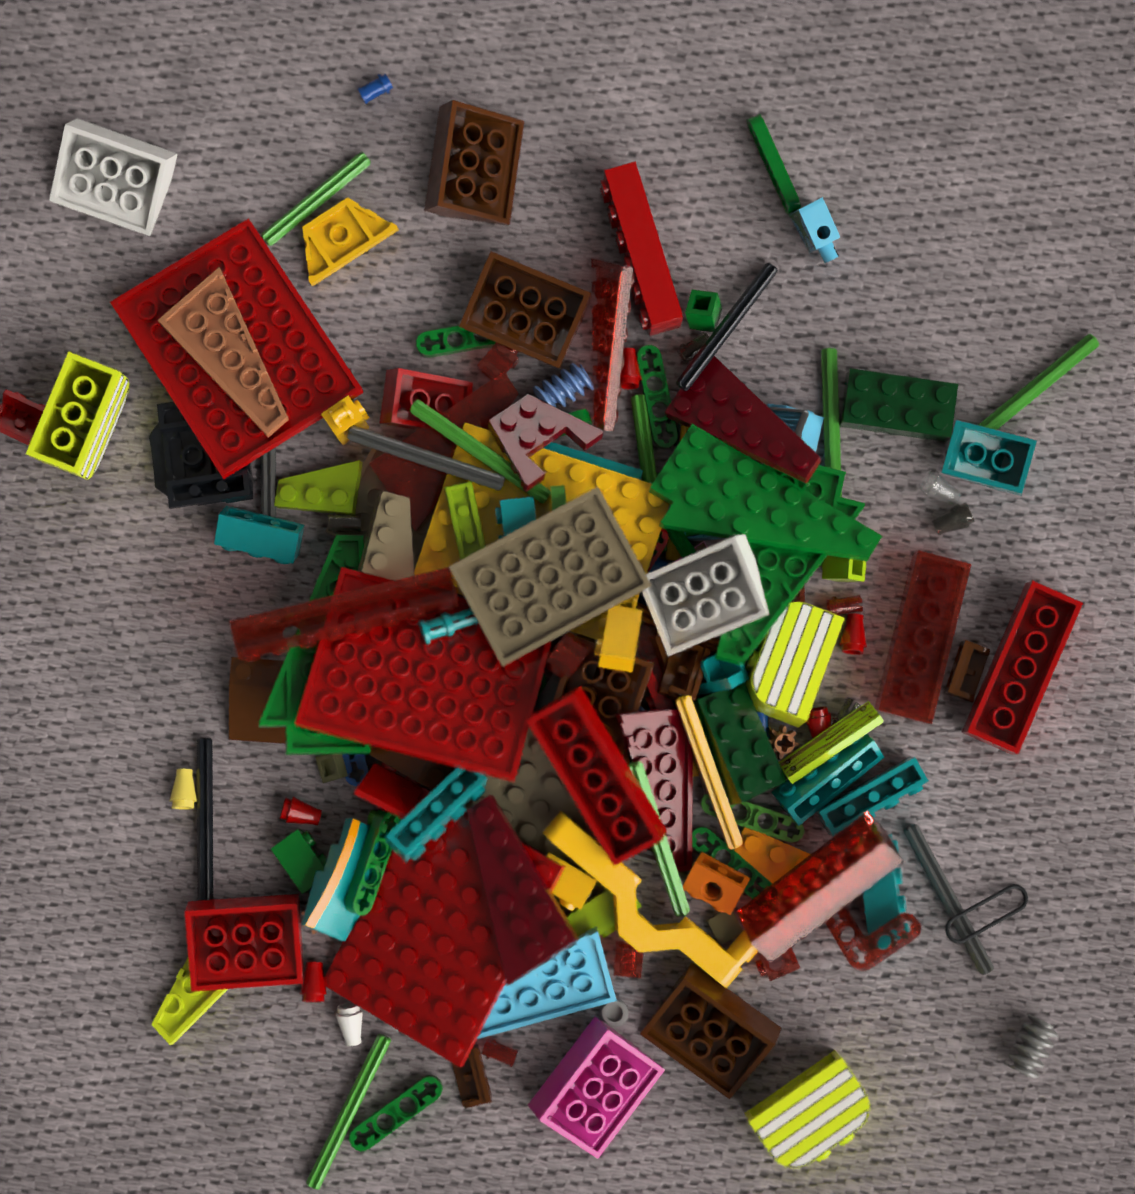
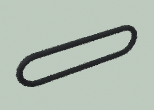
(992, 923)

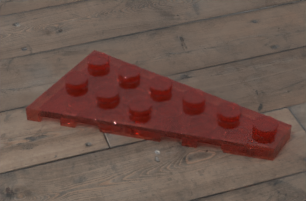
(424, 483)

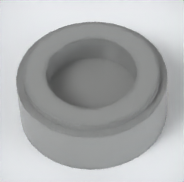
(614, 1013)

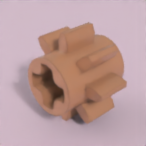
(779, 735)

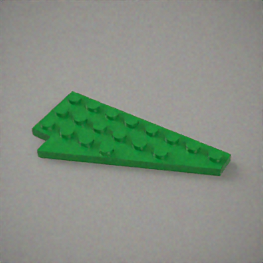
(731, 495)
(785, 570)
(292, 679)

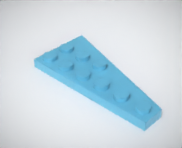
(558, 987)

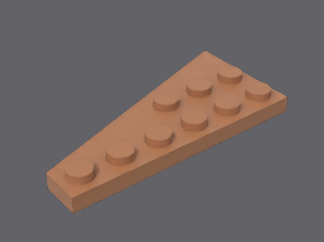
(218, 340)

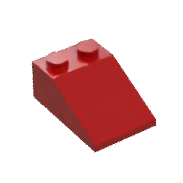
(406, 386)
(389, 790)

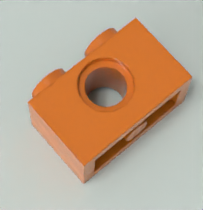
(731, 883)

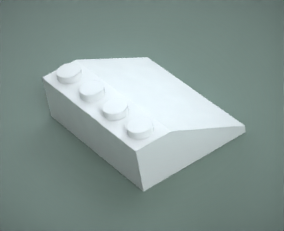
(112, 176)
(705, 594)

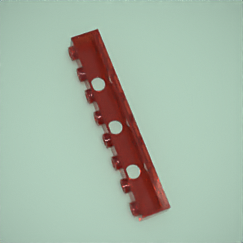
(319, 618)

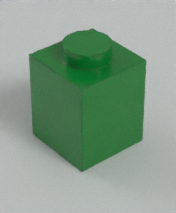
(703, 310)

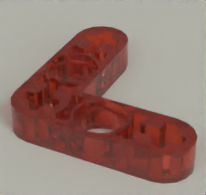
(869, 944)

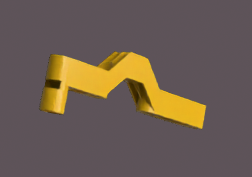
(635, 928)

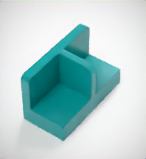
(720, 675)

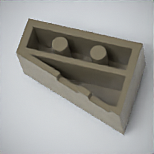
(389, 539)

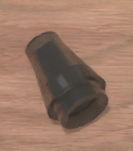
(954, 519)

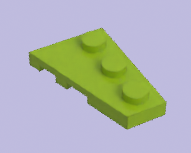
(322, 490)

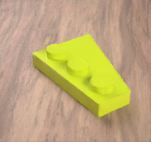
(182, 1007)

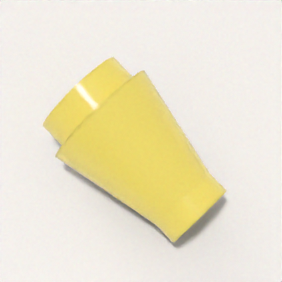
(183, 791)

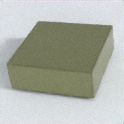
(331, 767)
(725, 927)

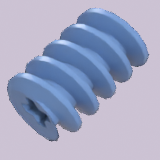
(564, 387)

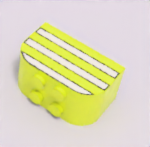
(79, 416)
(792, 662)
(811, 1113)

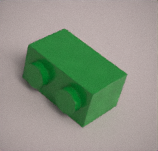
(300, 858)

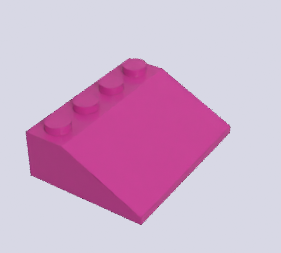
(595, 1088)

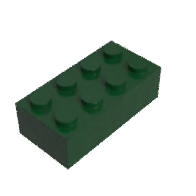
(898, 405)
(738, 744)

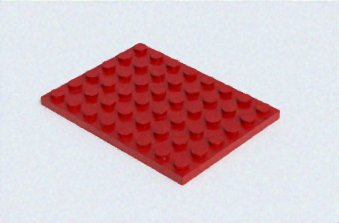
(287, 336)
(420, 699)
(430, 945)

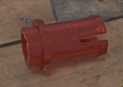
(844, 605)
(499, 1052)

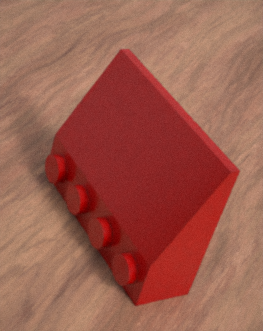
(244, 942)

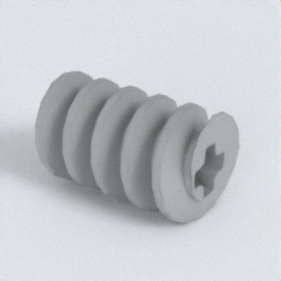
(1033, 1047)

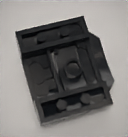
(185, 469)

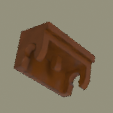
(967, 670)
(683, 673)
(473, 1080)

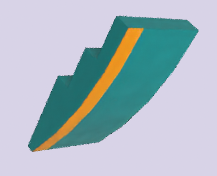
(327, 897)

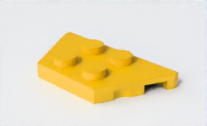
(341, 237)

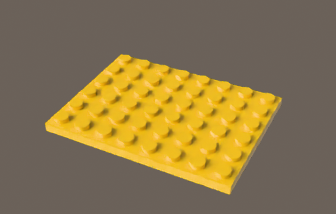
(627, 497)

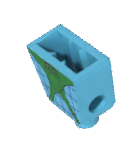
(813, 218)

